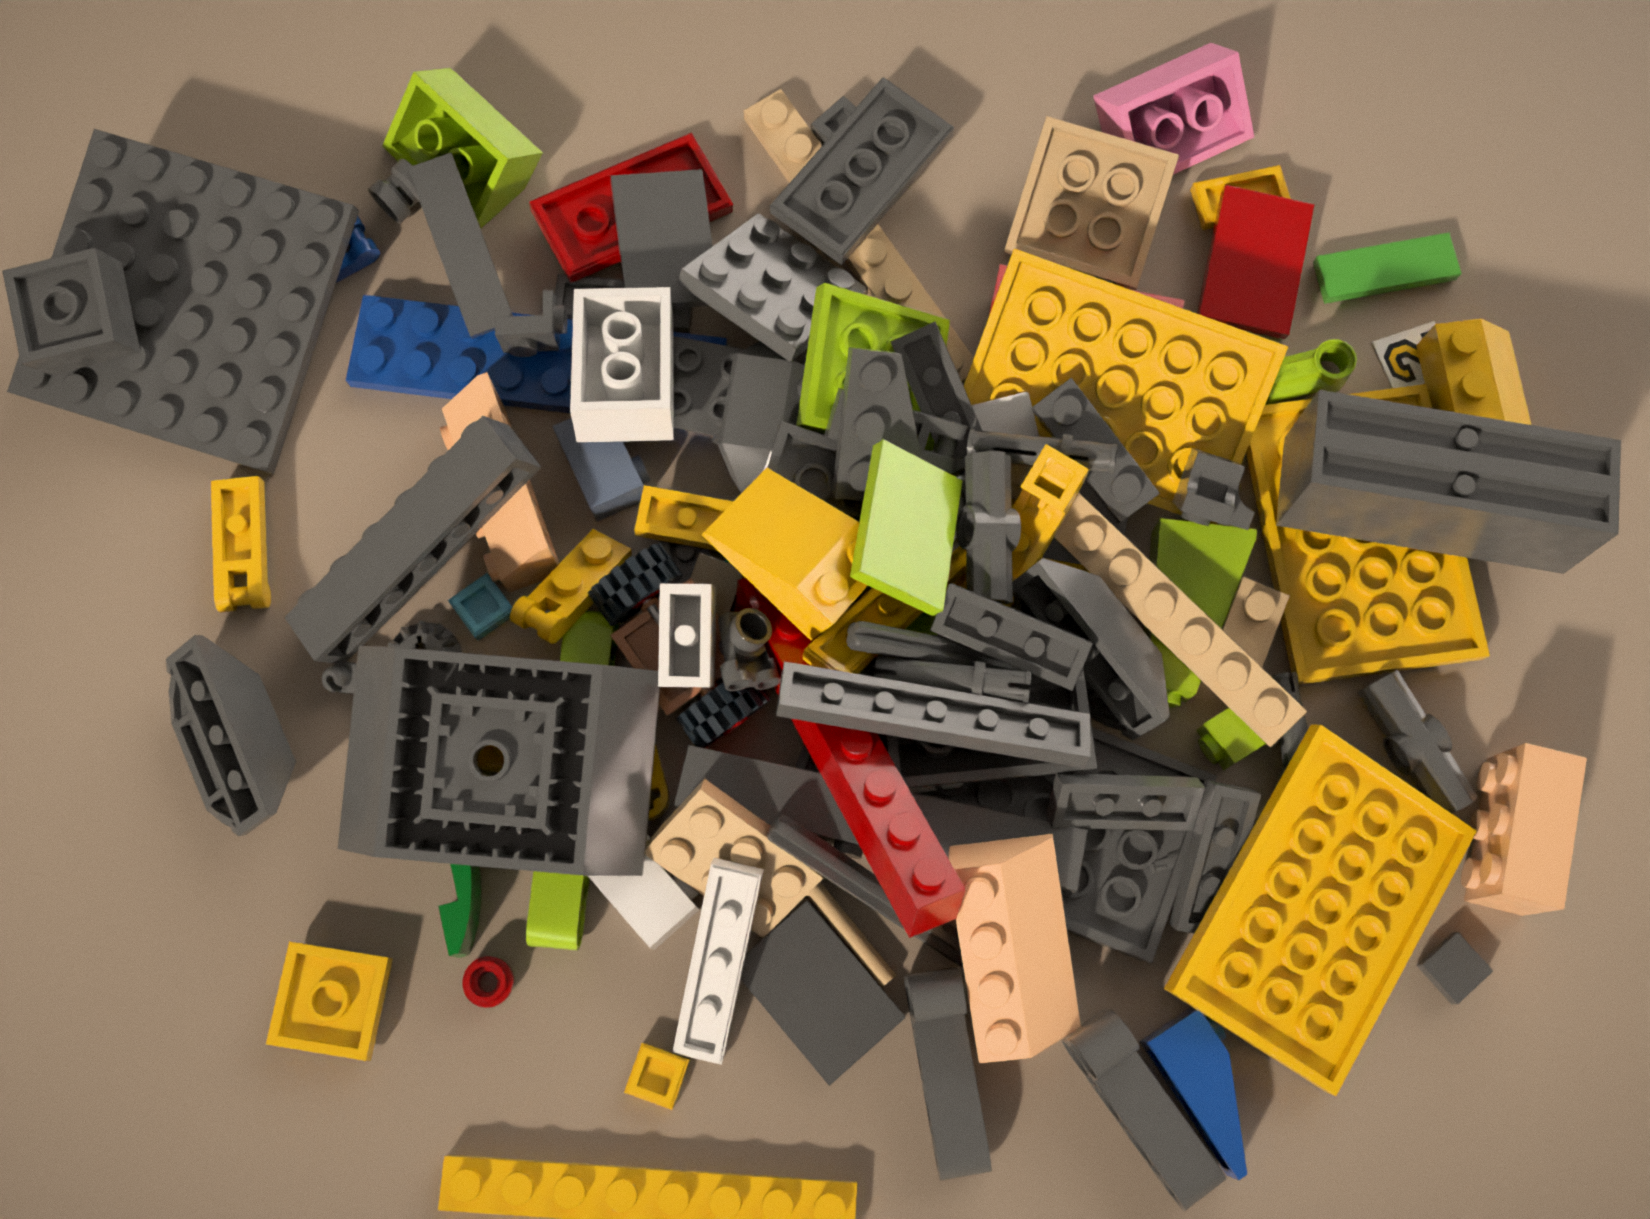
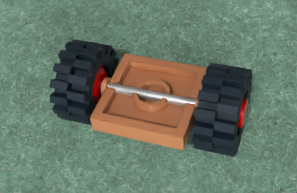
(636, 588)

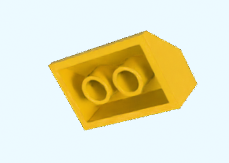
(1473, 370)

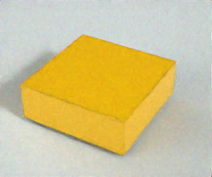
(657, 1076)

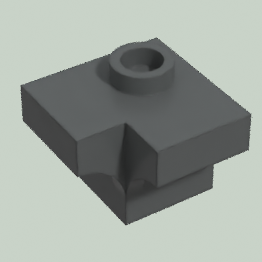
(1211, 491)

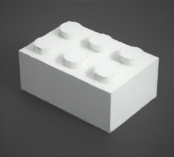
(622, 365)

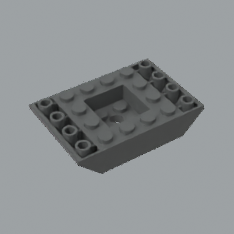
(571, 774)

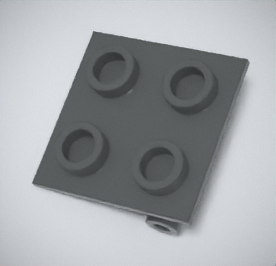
(701, 384)

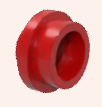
(472, 981)

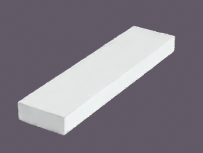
(717, 960)

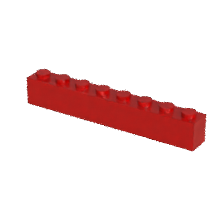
(871, 797)

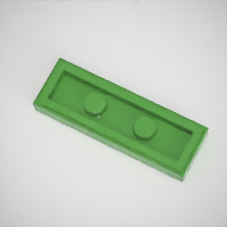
(1386, 268)

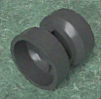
(396, 193)

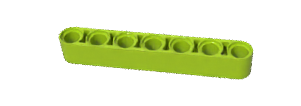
(559, 899)

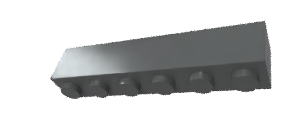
(412, 540)

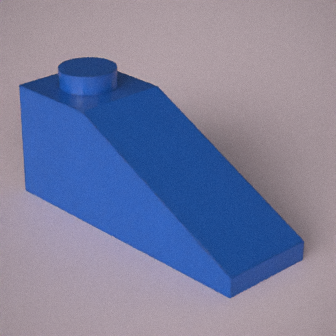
(1200, 1076)

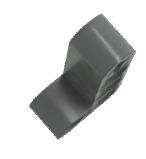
(947, 1072)
(1176, 1155)

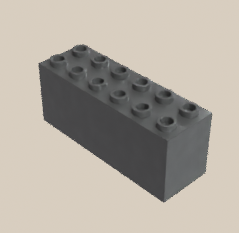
(1449, 482)

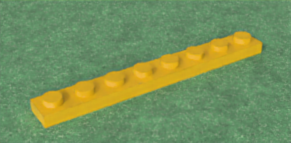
(630, 1192)

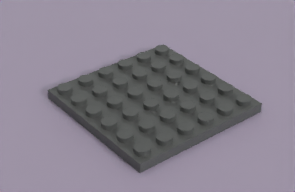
(221, 292)

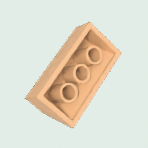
(517, 533)
(1015, 947)

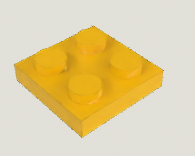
(329, 1001)

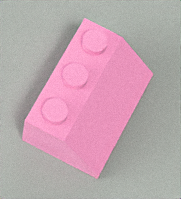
(1183, 106)

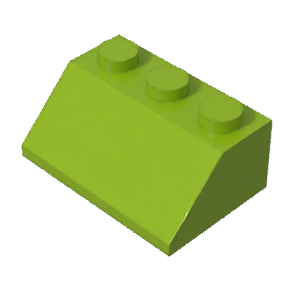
(448, 116)

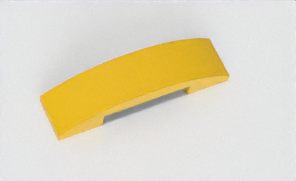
(1044, 505)

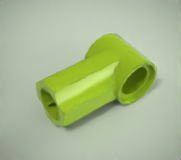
(1304, 374)

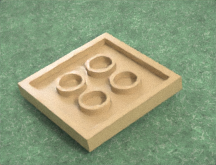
(1092, 202)

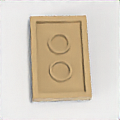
(719, 827)

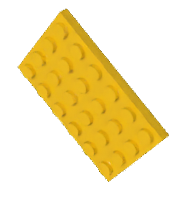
(1145, 365)
(1355, 600)
(1321, 909)

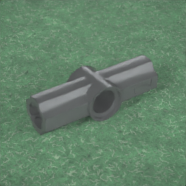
(989, 525)
(1417, 743)

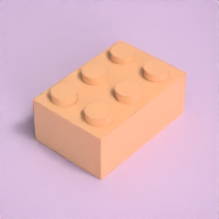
(1524, 830)

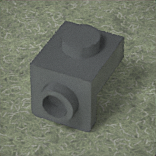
(530, 334)

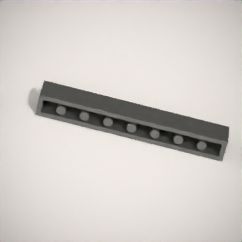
(803, 796)

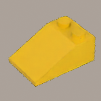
(791, 550)

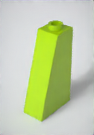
(1208, 569)

